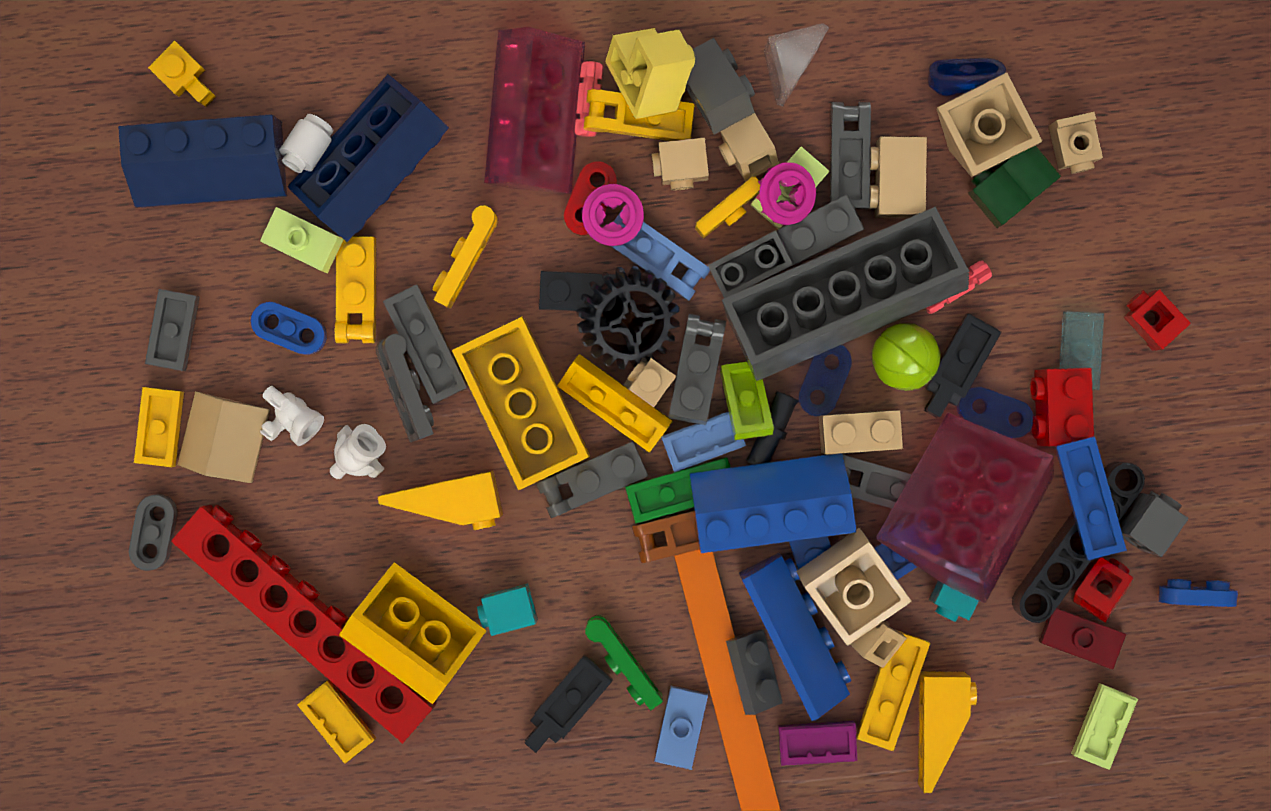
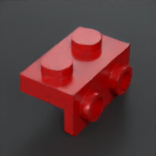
(1062, 405)

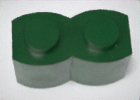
(1012, 185)

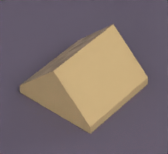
(987, 125)
(223, 438)

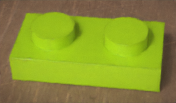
(746, 402)

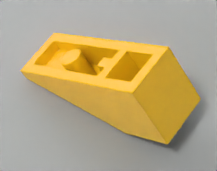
(457, 501)
(943, 714)

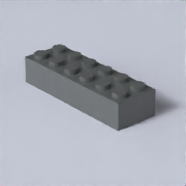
(846, 293)

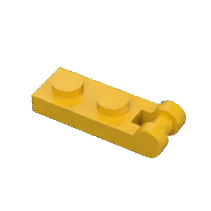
(666, 126)
(466, 255)
(356, 290)

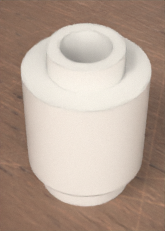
(306, 143)

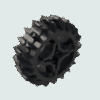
(611, 320)

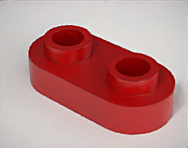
(582, 190)

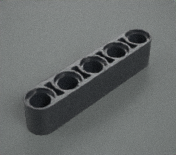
(1072, 561)

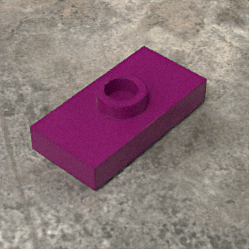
(817, 743)

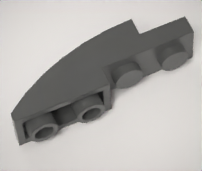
(786, 247)

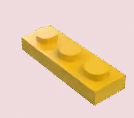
(614, 403)
(892, 694)

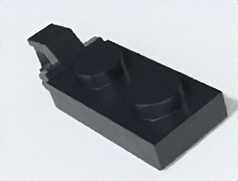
(961, 363)
(568, 702)

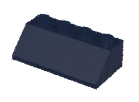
(369, 158)
(203, 160)

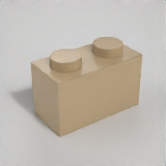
(898, 176)
(860, 432)

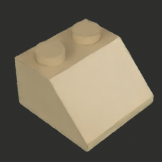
(853, 586)

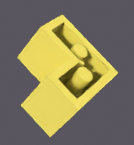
(650, 69)

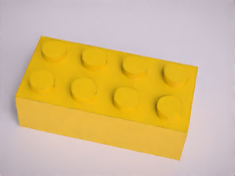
(521, 403)

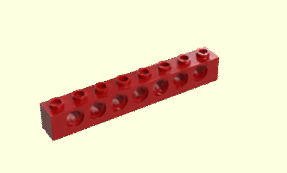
(197, 542)

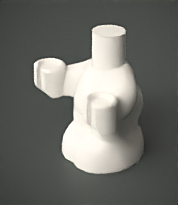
(291, 415)
(358, 452)

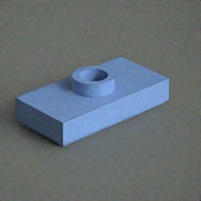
(701, 442)
(681, 727)

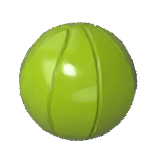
(906, 356)

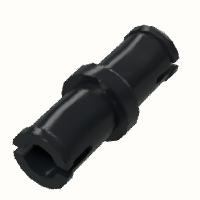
(765, 446)

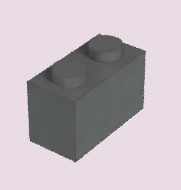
(717, 88)
(1152, 523)

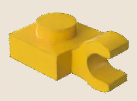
(181, 73)

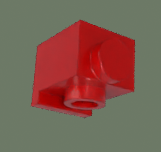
(1168, 321)
(1108, 572)

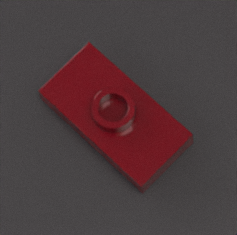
(1082, 638)

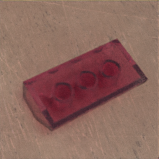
(534, 111)

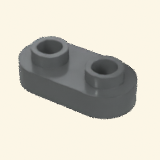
(154, 531)

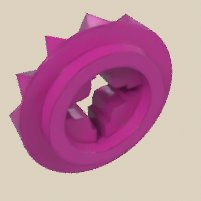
(801, 196)
(594, 215)

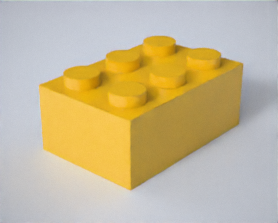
(412, 632)

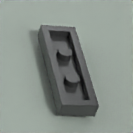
(425, 344)

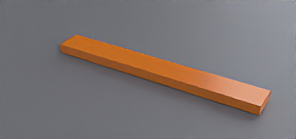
(738, 731)

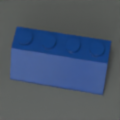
(772, 503)
(795, 634)

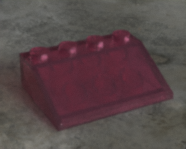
(967, 505)

